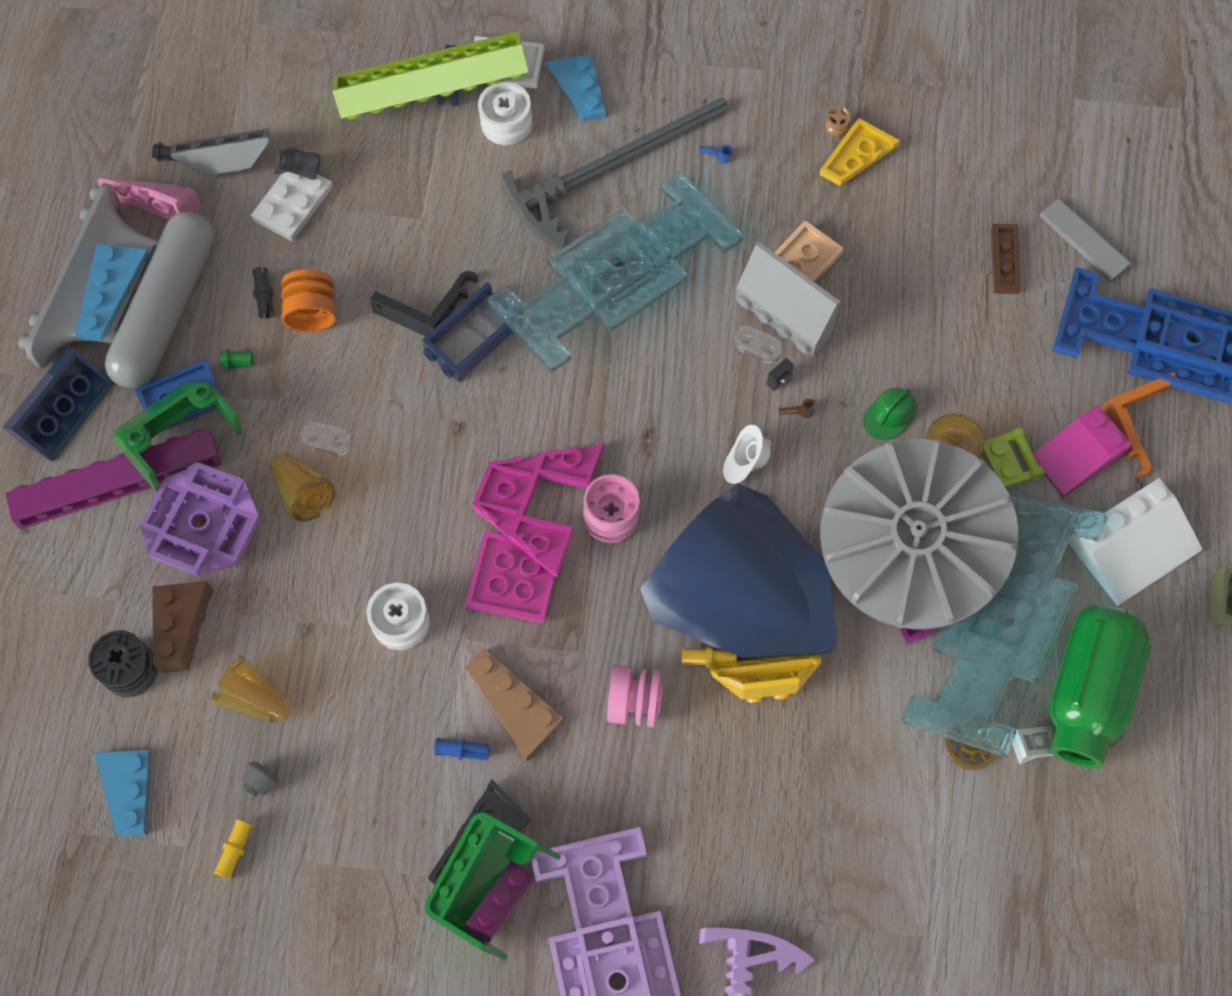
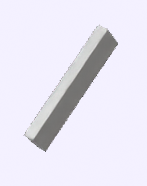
(1085, 240)

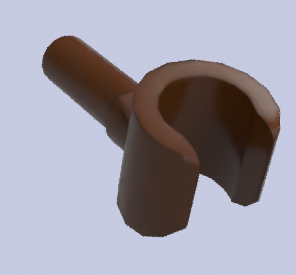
(800, 409)

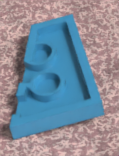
(580, 84)
(126, 789)

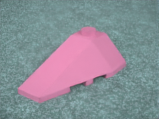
(155, 198)

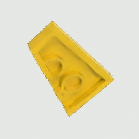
(857, 151)

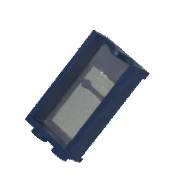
(466, 336)

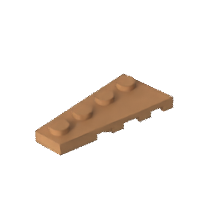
(515, 704)

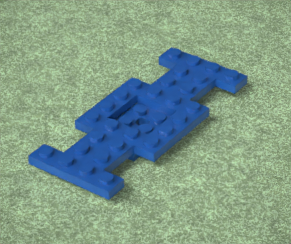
(1152, 332)

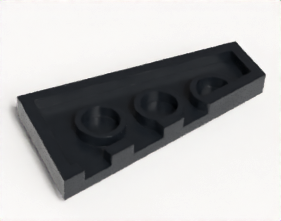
(494, 803)

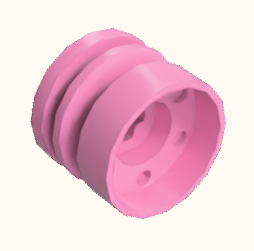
(615, 496)
(634, 696)

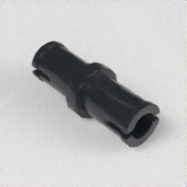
(263, 292)

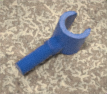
(727, 149)

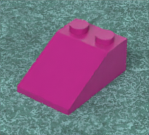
(1081, 450)

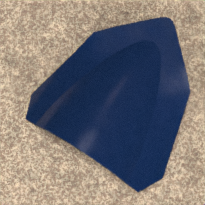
(744, 582)

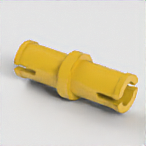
(705, 657)
(233, 849)

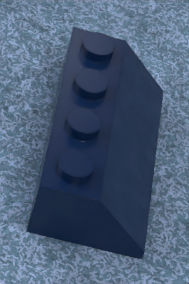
(59, 404)

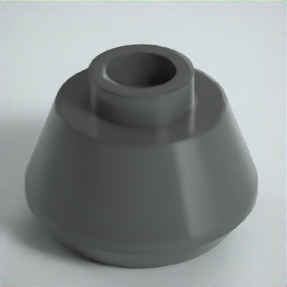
(259, 779)

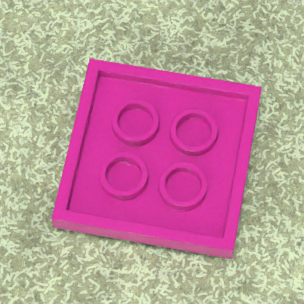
(509, 581)

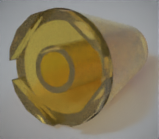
(301, 487)
(250, 693)

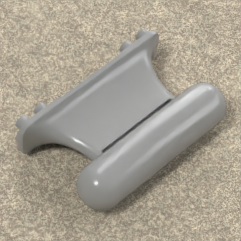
(153, 300)

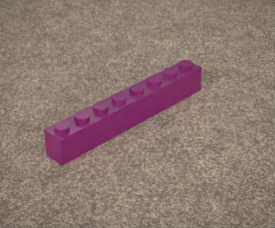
(108, 479)

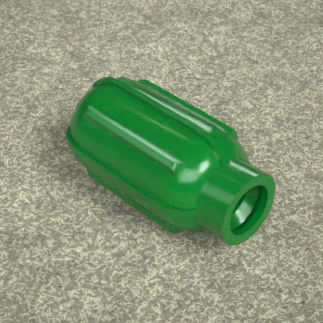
(1097, 684)

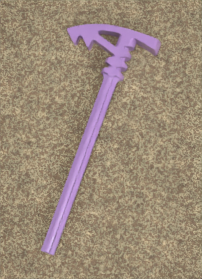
(739, 944)

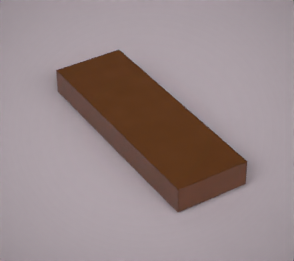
(1005, 259)

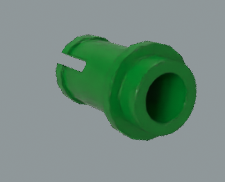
(236, 359)

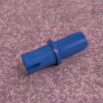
(462, 749)

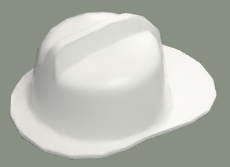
(747, 454)

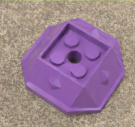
(196, 496)

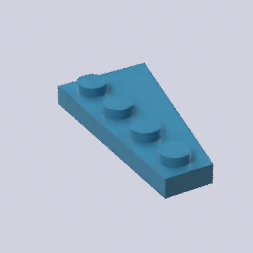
(107, 287)

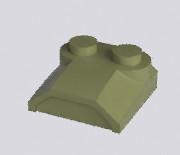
(1221, 597)

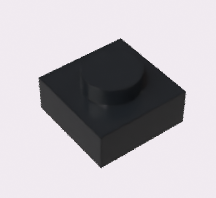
(780, 374)

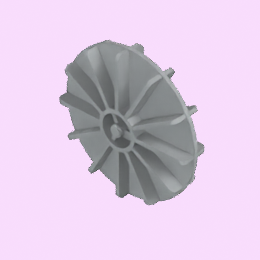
(919, 534)

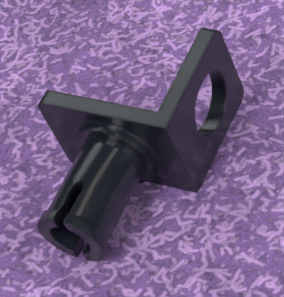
(297, 162)

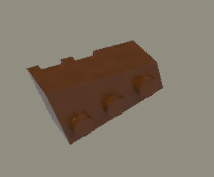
(176, 623)

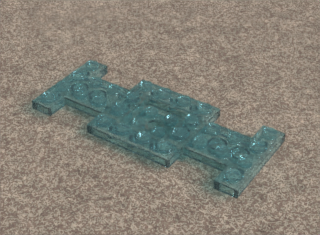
(591, 281)
(997, 653)

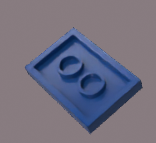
(160, 387)

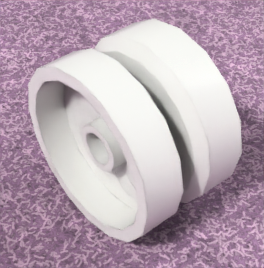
(505, 113)
(384, 614)

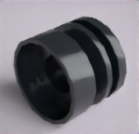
(132, 674)

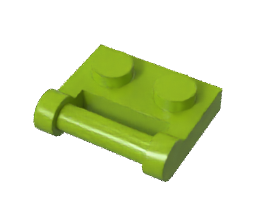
(1004, 462)

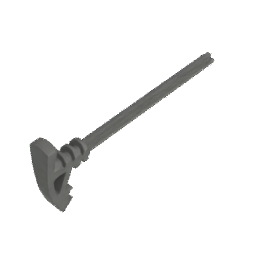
(548, 228)

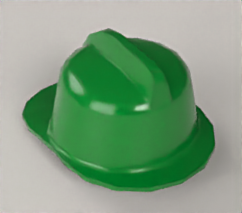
(890, 414)

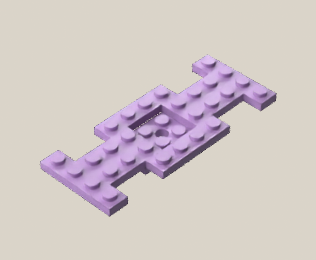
(606, 931)

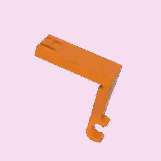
(1114, 410)

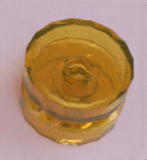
(959, 431)

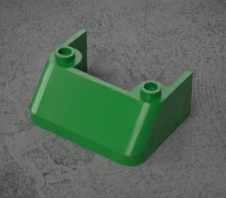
(136, 434)
(473, 871)

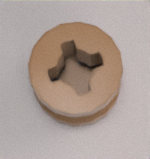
(837, 121)

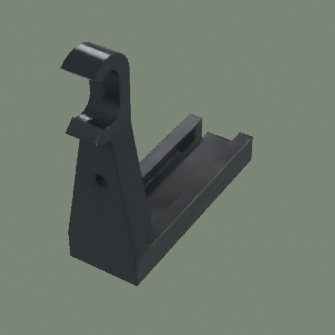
(417, 320)

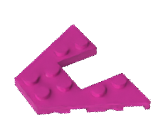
(510, 488)

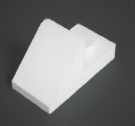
(1033, 743)

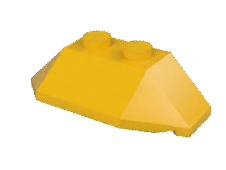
(766, 676)

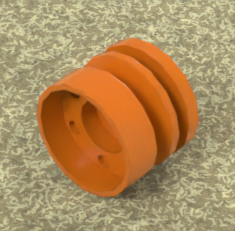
(308, 300)

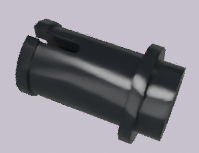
(161, 152)

